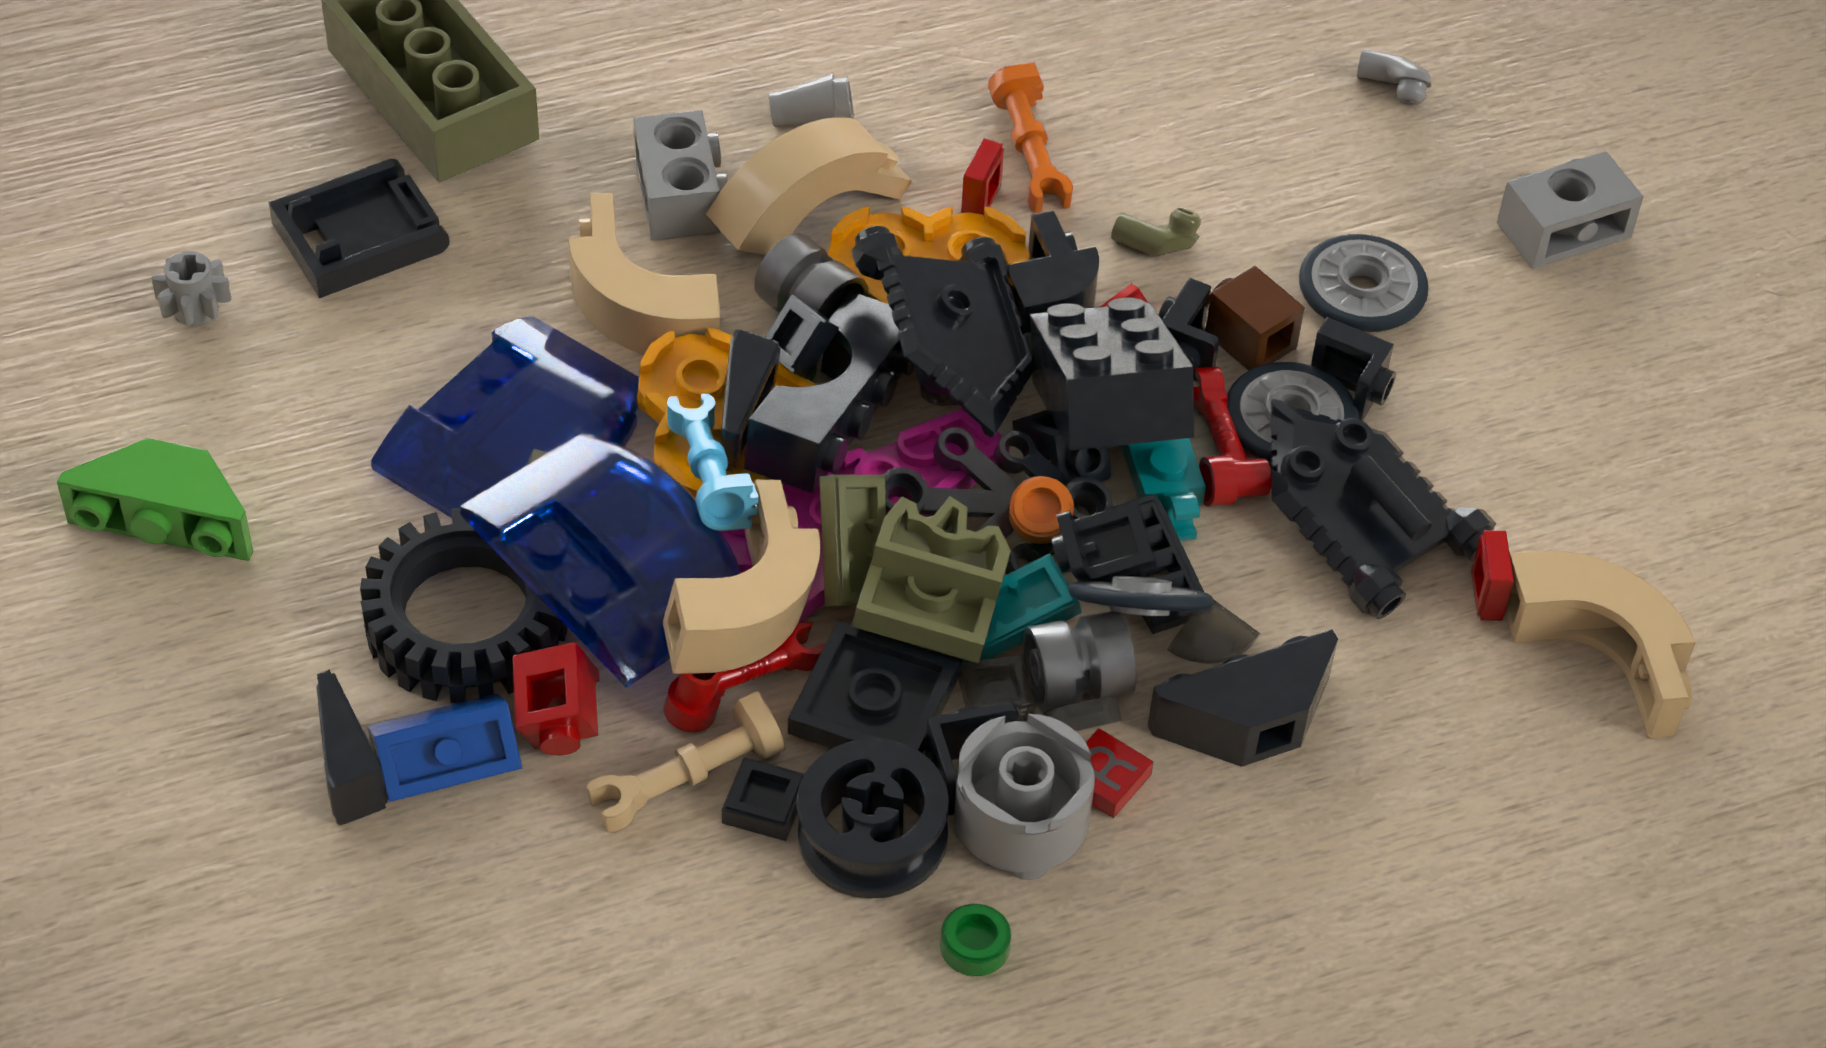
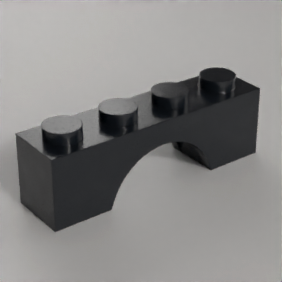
(809, 429)

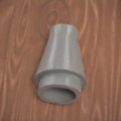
(812, 101)

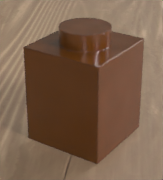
(1254, 318)

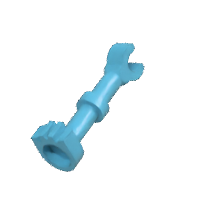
(723, 499)

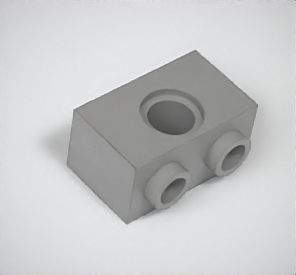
(1569, 209)

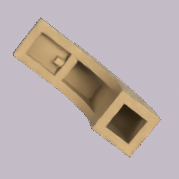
(796, 175)
(628, 301)
(1616, 613)
(746, 616)

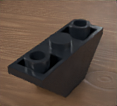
(1248, 703)

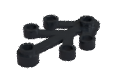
(997, 485)

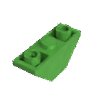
(160, 497)

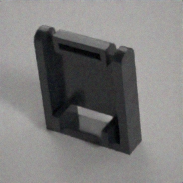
(368, 225)

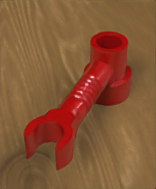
(1230, 473)
(695, 698)

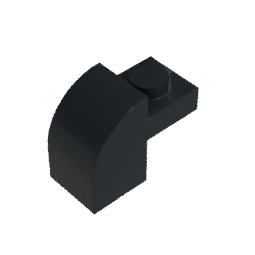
(1054, 272)

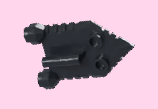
(954, 321)
(1362, 503)

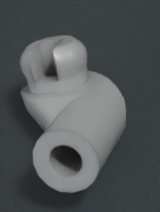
(1394, 69)

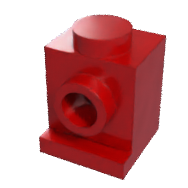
(555, 698)

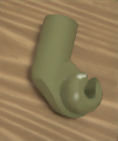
(1161, 239)

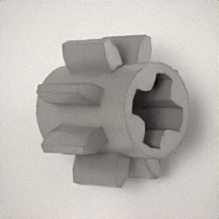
(191, 288)

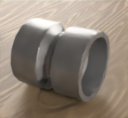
(805, 270)
(1080, 660)

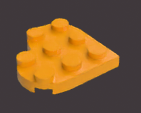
(929, 236)
(687, 369)

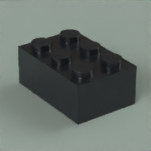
(1111, 375)

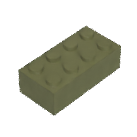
(434, 79)

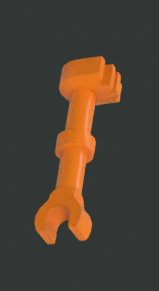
(1016, 90)

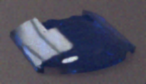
(512, 398)
(602, 545)

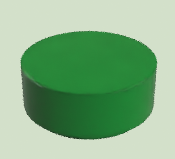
(975, 939)

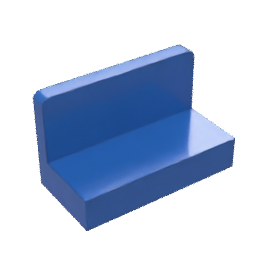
(445, 746)

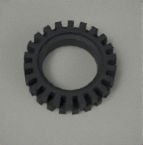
(433, 662)

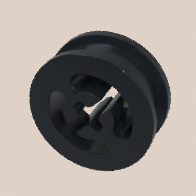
(873, 785)

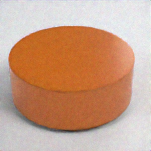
(1035, 508)

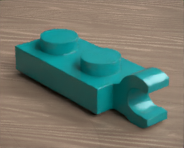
(1173, 476)

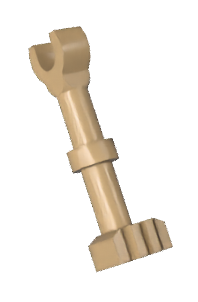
(755, 732)

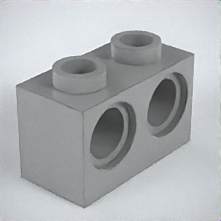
(677, 173)

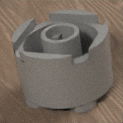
(1024, 794)

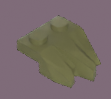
(933, 580)

